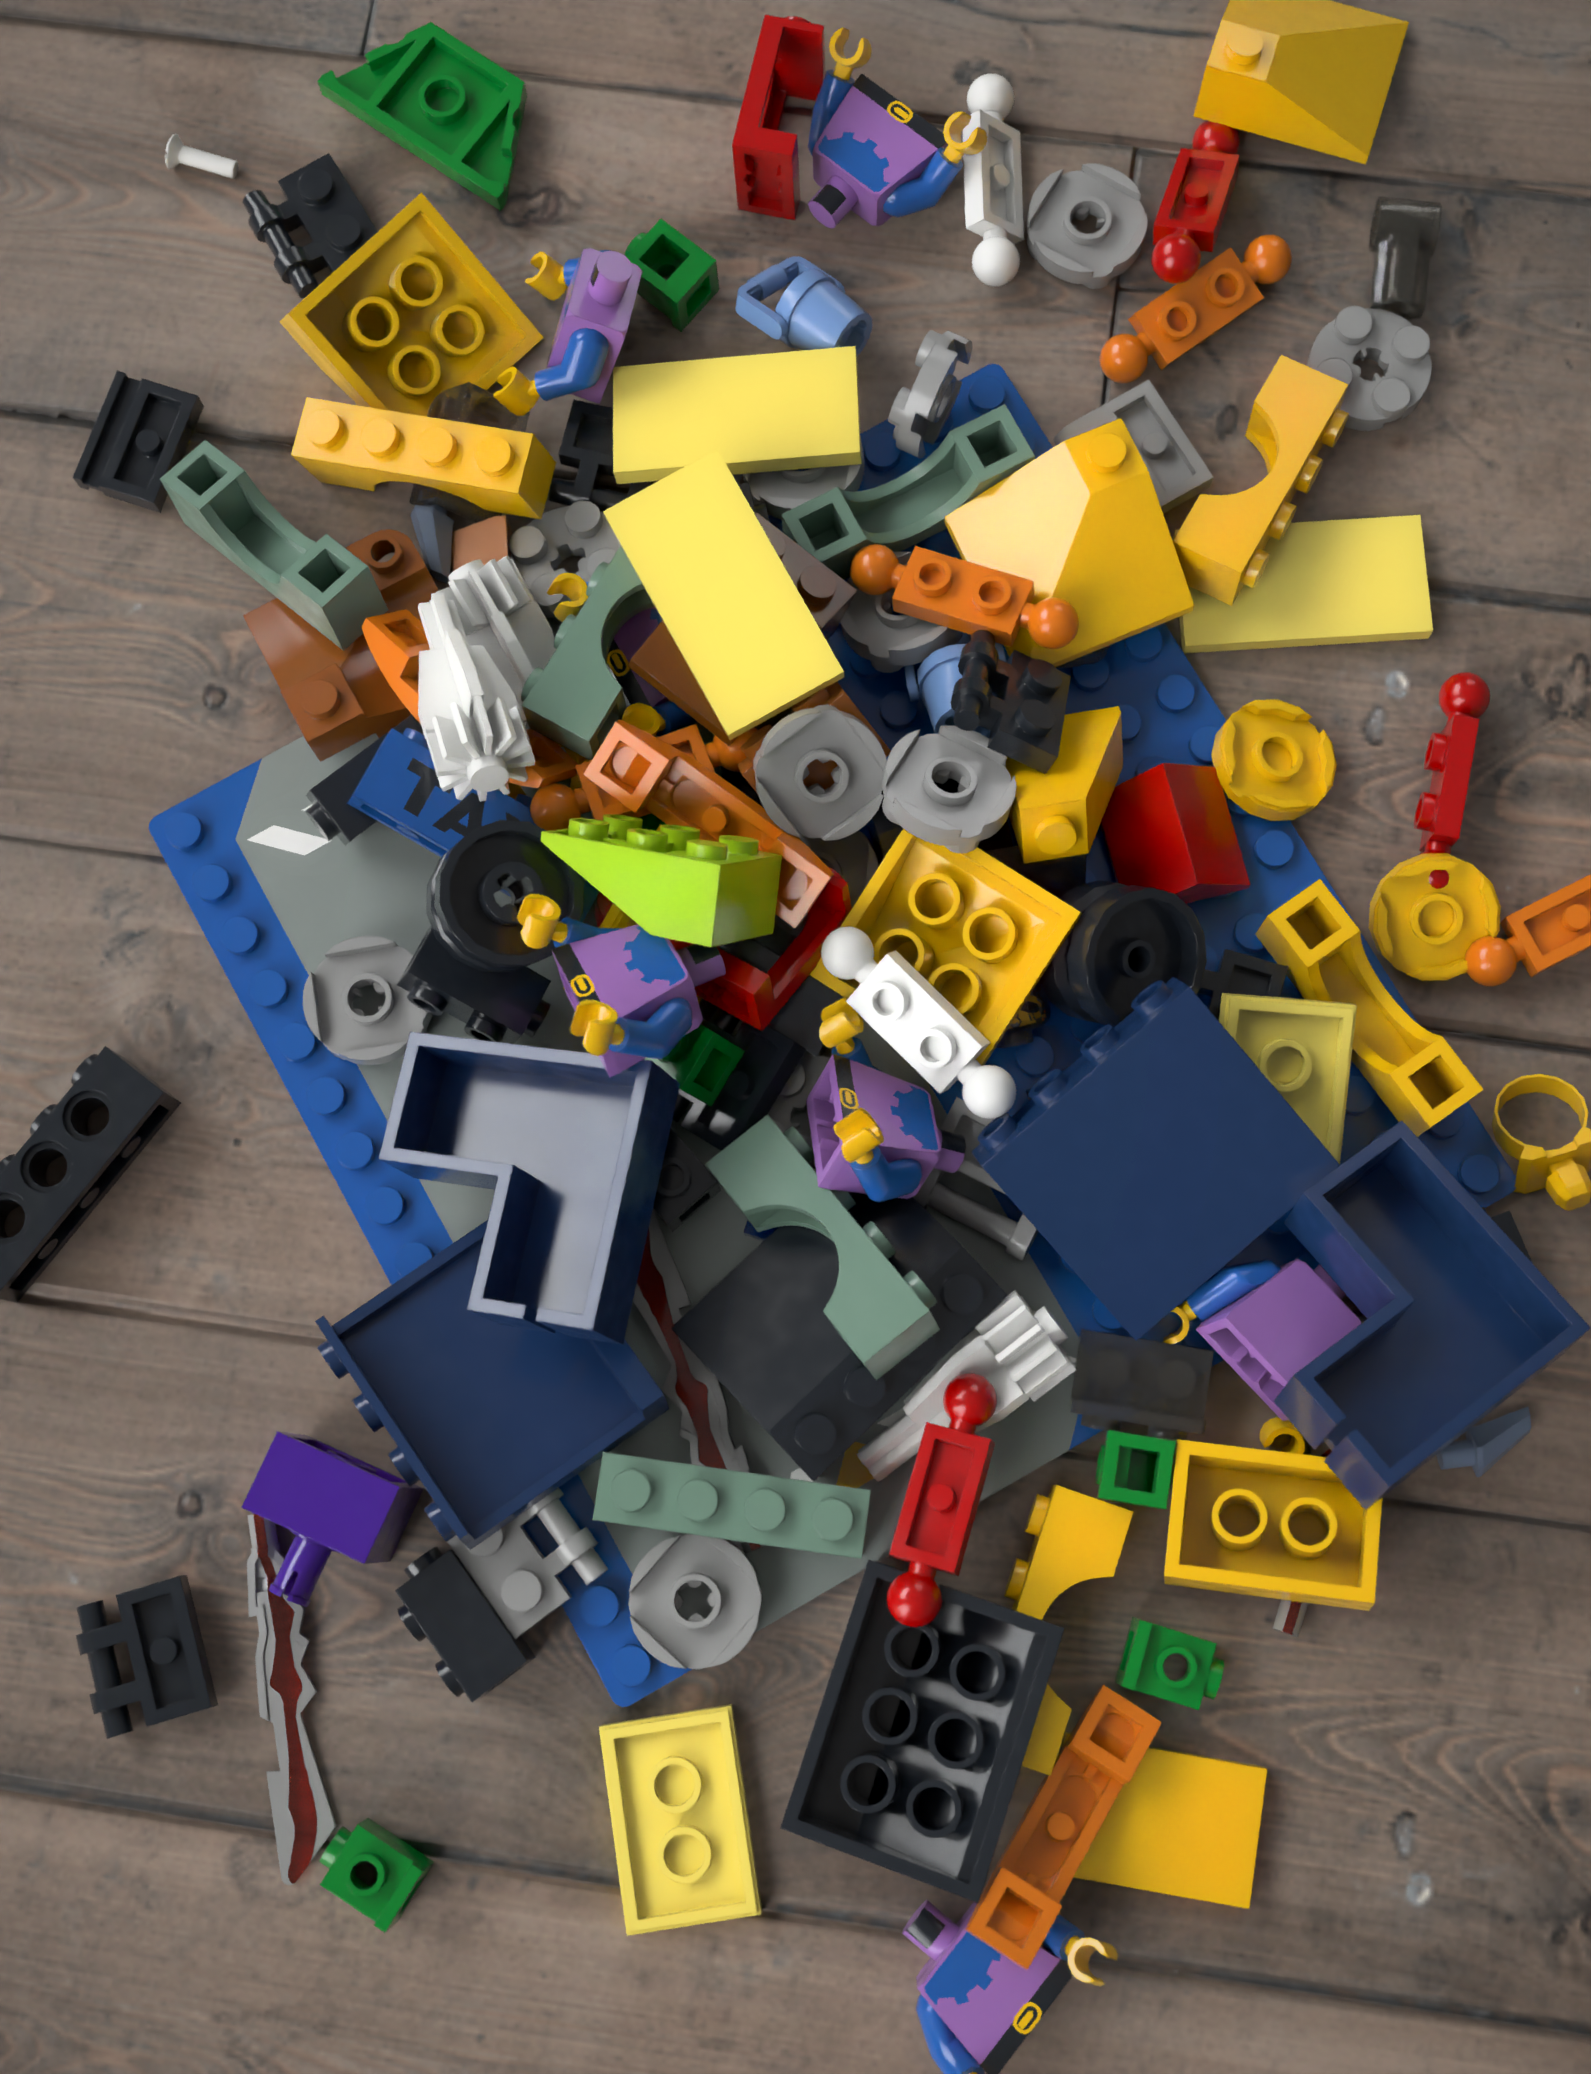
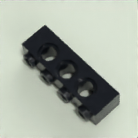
(94, 1162)

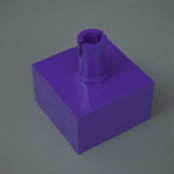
(329, 1506)

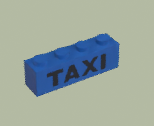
(407, 797)

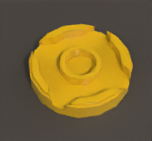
(1273, 760)
(1431, 928)

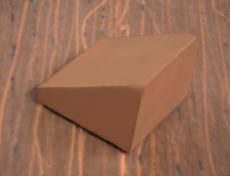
(481, 541)

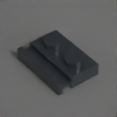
(138, 440)

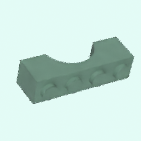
(916, 503)
(310, 577)
(575, 693)
(872, 1303)
(732, 1505)

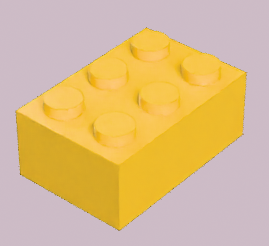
(1269, 1527)

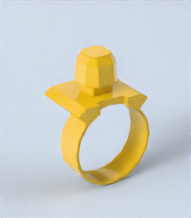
(1557, 1170)

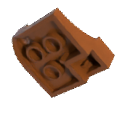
(336, 692)

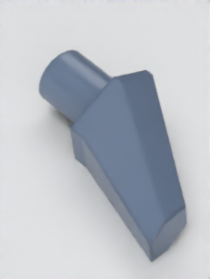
(434, 538)
(1486, 1443)

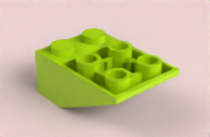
(672, 879)

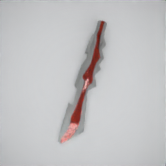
(688, 1382)
(284, 1689)

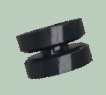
(477, 867)
(1121, 948)

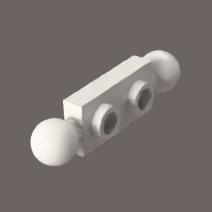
(994, 182)
(918, 1022)

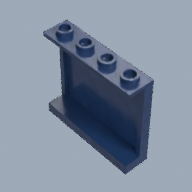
(1153, 1156)
(483, 1406)

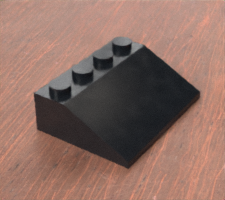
(786, 1361)
(923, 1735)

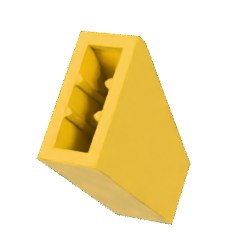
(1063, 809)

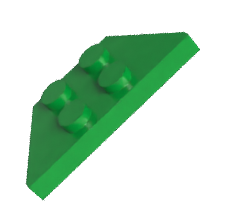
(440, 106)

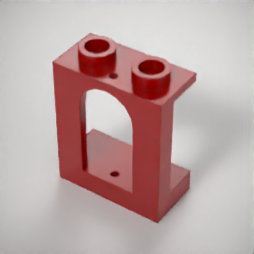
(766, 160)
(760, 995)

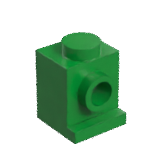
(691, 273)
(701, 1063)
(1135, 1469)
(1144, 1657)
(398, 1868)

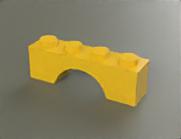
(1288, 424)
(370, 446)
(1400, 1059)
(1072, 1543)

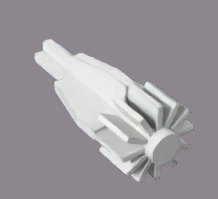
(503, 618)
(467, 709)
(1009, 1348)

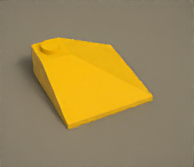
(1302, 73)
(411, 317)
(1084, 532)
(963, 926)

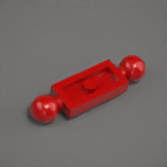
(1195, 202)
(1450, 757)
(942, 1500)

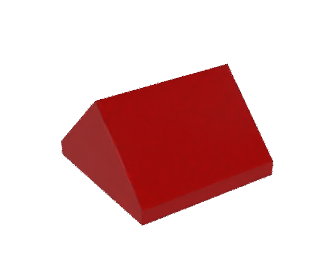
(1174, 833)

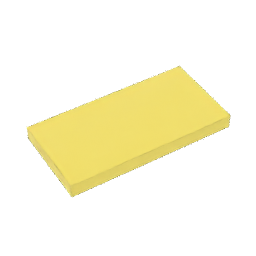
(752, 408)
(1323, 588)
(724, 594)

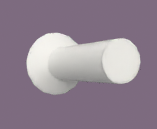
(179, 153)

